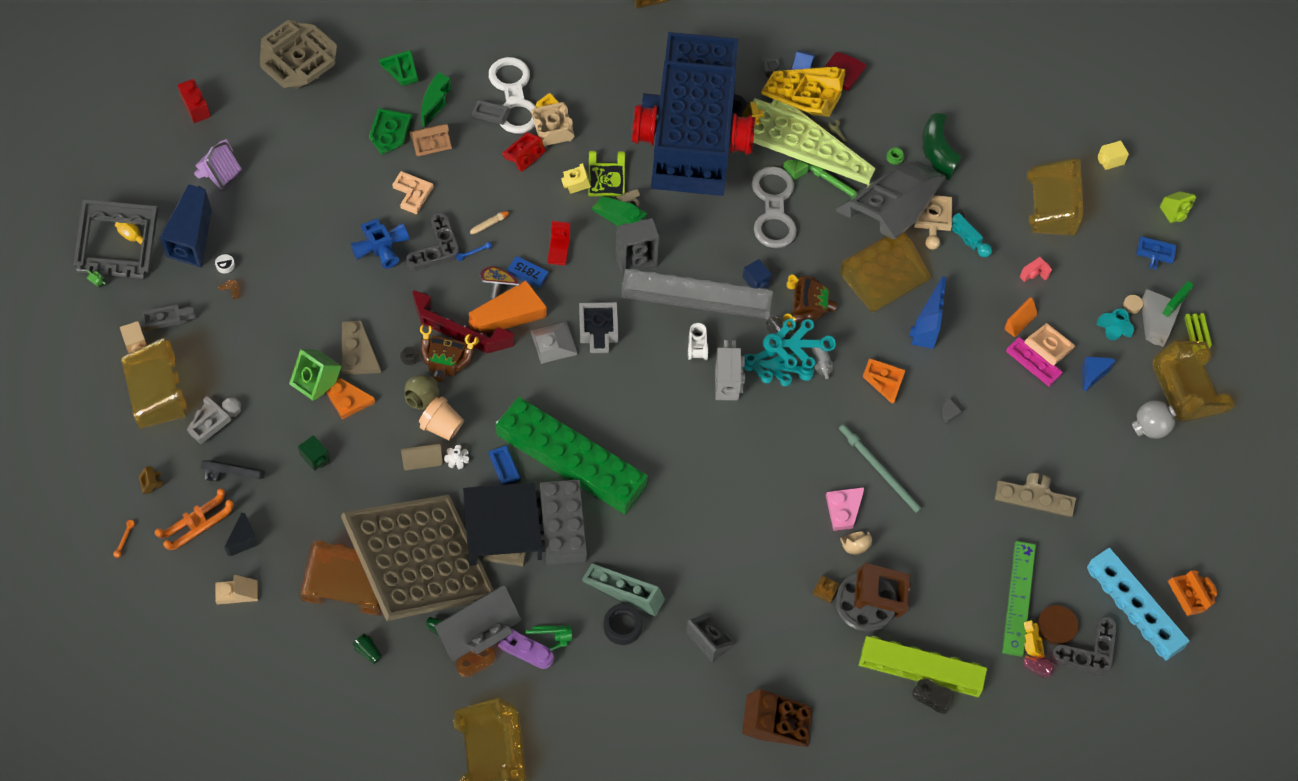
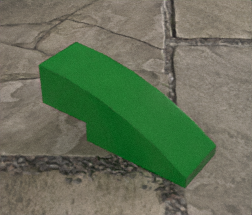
(435, 98)

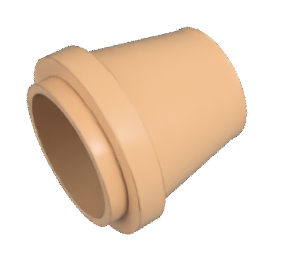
(441, 419)

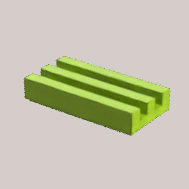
(1198, 318)

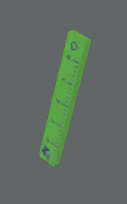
(1018, 598)

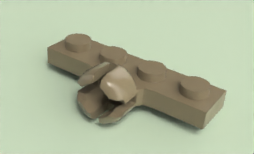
(1035, 496)

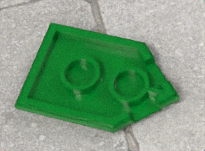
(389, 129)

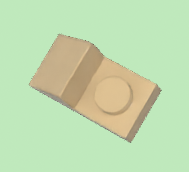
(237, 591)

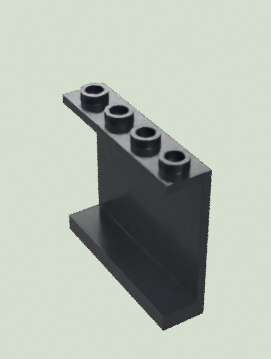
(503, 520)

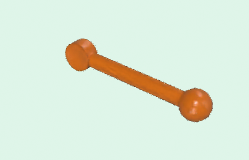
(130, 524)

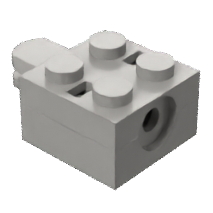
(729, 372)

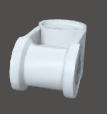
(698, 344)

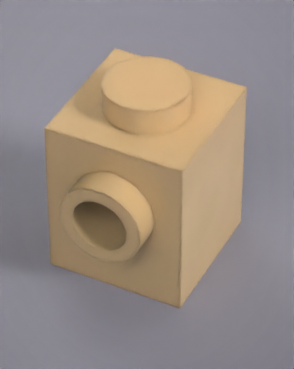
(133, 336)

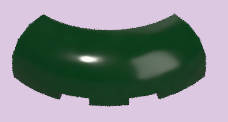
(936, 148)

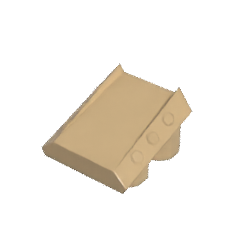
(553, 123)

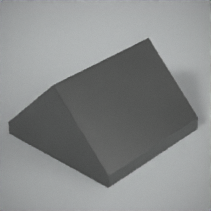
(709, 636)

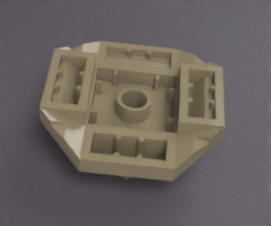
(296, 54)

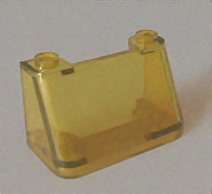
(1056, 197)
(1186, 381)
(491, 741)

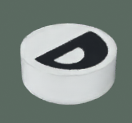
(225, 263)

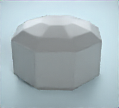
(232, 406)

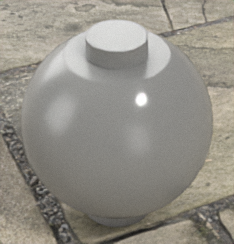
(1154, 419)

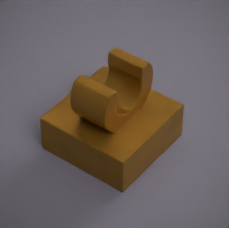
(148, 480)
(826, 589)

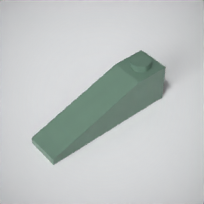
(629, 590)

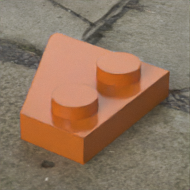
(884, 378)
(348, 398)

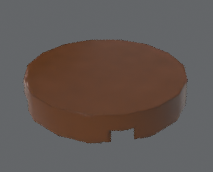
(1057, 624)

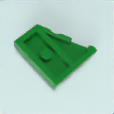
(400, 67)

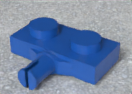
(1156, 251)

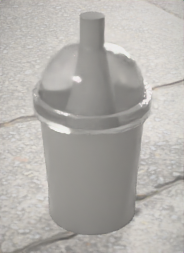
(823, 363)

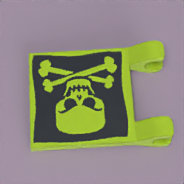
(606, 178)

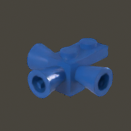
(380, 242)

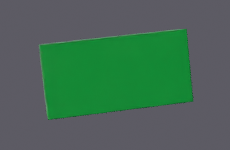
(1178, 299)

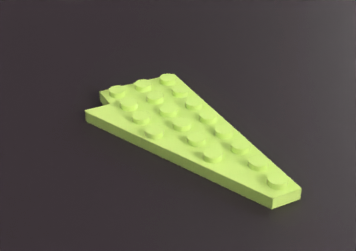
(798, 136)

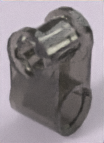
(935, 696)

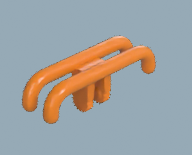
(196, 521)

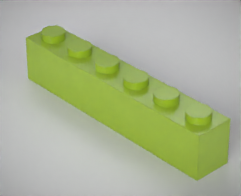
(918, 665)

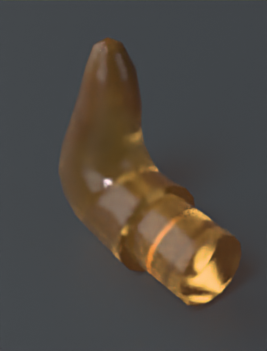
(233, 286)

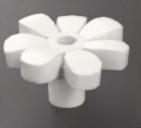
(456, 457)

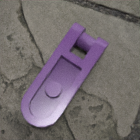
(527, 650)

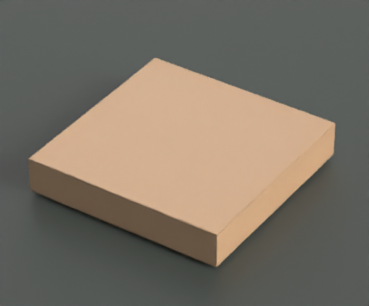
(1049, 344)

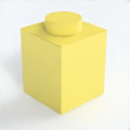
(1113, 155)

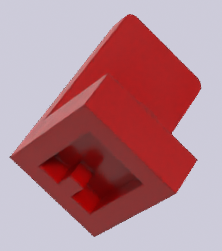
(559, 243)

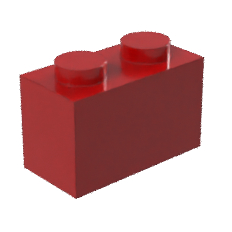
(193, 101)

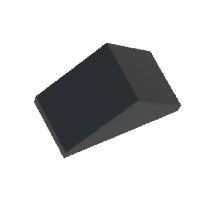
(241, 537)

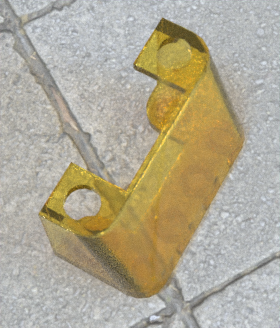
(153, 384)

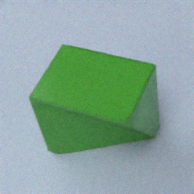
(796, 168)

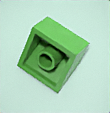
(314, 373)

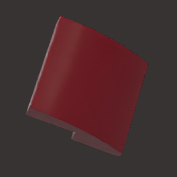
(852, 67)

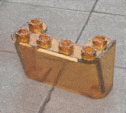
(337, 575)

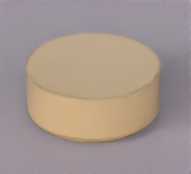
(1133, 304)

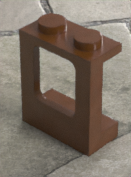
(867, 589)

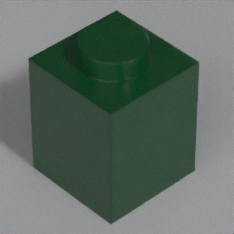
(314, 453)

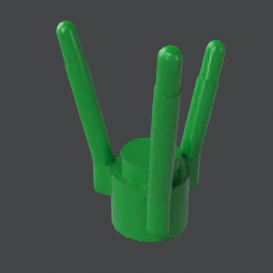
(561, 633)

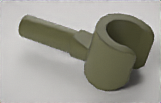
(836, 129)

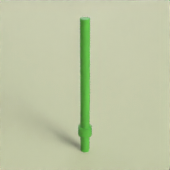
(820, 172)

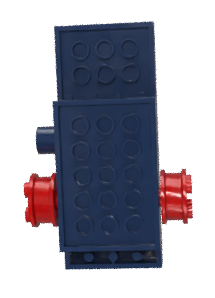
(694, 116)

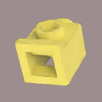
(576, 179)

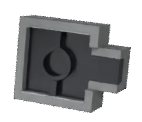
(598, 325)

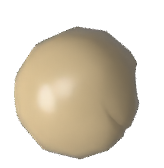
(856, 542)

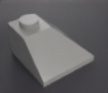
(554, 342)

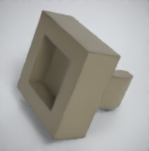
(629, 196)

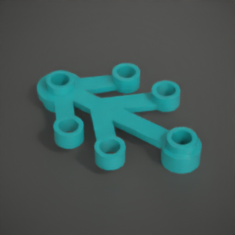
(796, 344)
(755, 362)

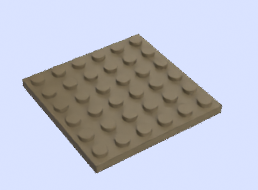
(416, 556)

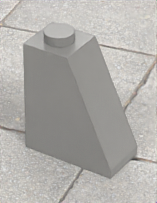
(1156, 325)

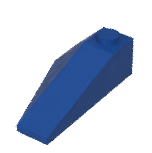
(929, 321)

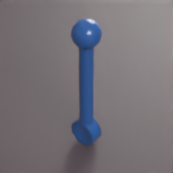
(460, 256)

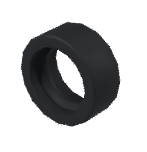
(625, 609)

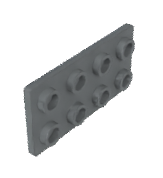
(478, 624)

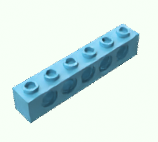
(1148, 607)

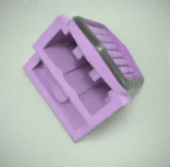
(219, 165)

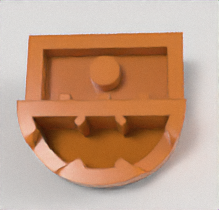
(1193, 592)

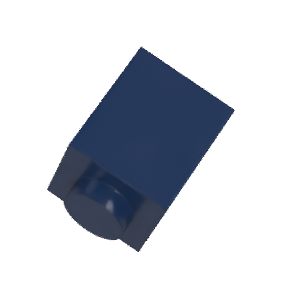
(757, 275)

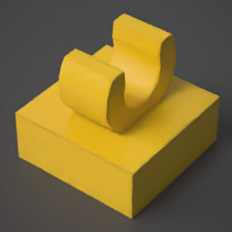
(752, 109)

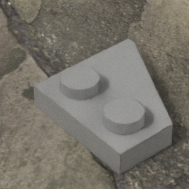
(208, 421)

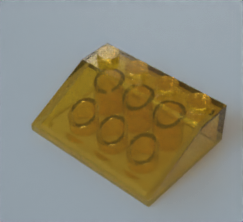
(885, 271)

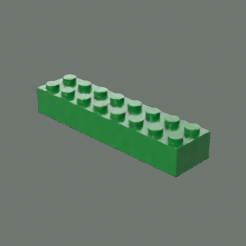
(571, 455)

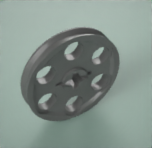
(869, 612)

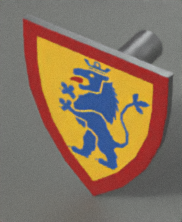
(497, 277)

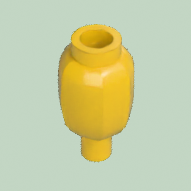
(129, 231)

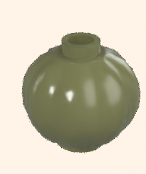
(419, 390)

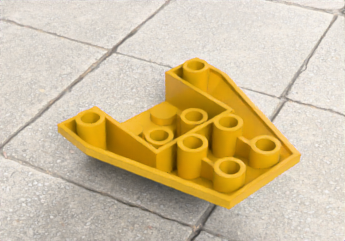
(807, 89)

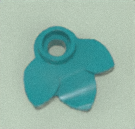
(1114, 326)

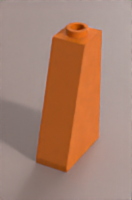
(508, 310)

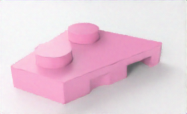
(844, 507)

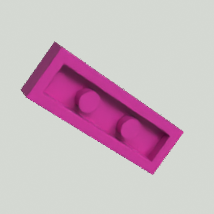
(1034, 362)

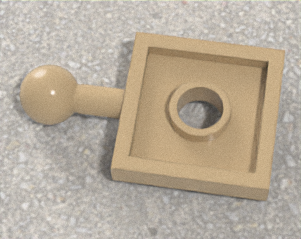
(940, 221)

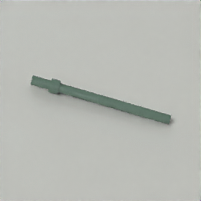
(855, 441)

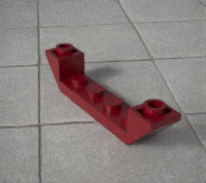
(500, 339)

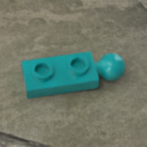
(970, 236)

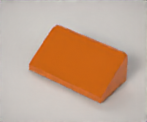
(1021, 318)

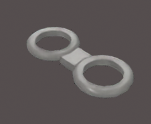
(774, 207)

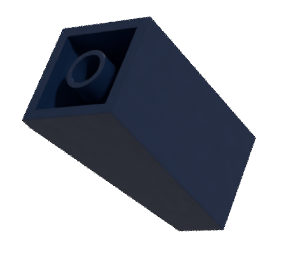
(188, 227)

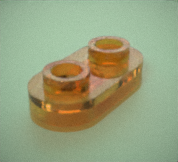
(476, 662)

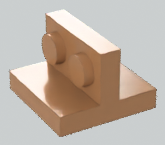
(431, 139)

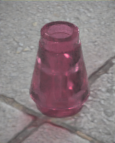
(1039, 666)

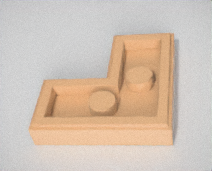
(416, 190)

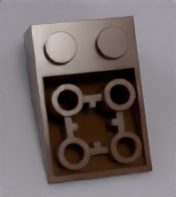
(776, 719)

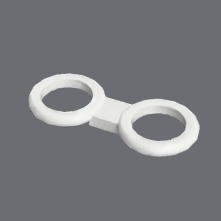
(513, 92)

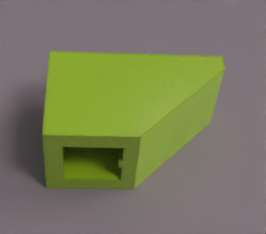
(1177, 206)

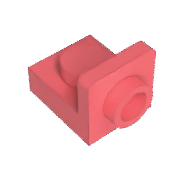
(1036, 268)

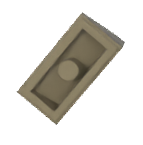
(421, 457)

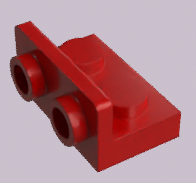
(525, 151)

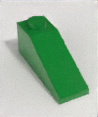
(618, 211)

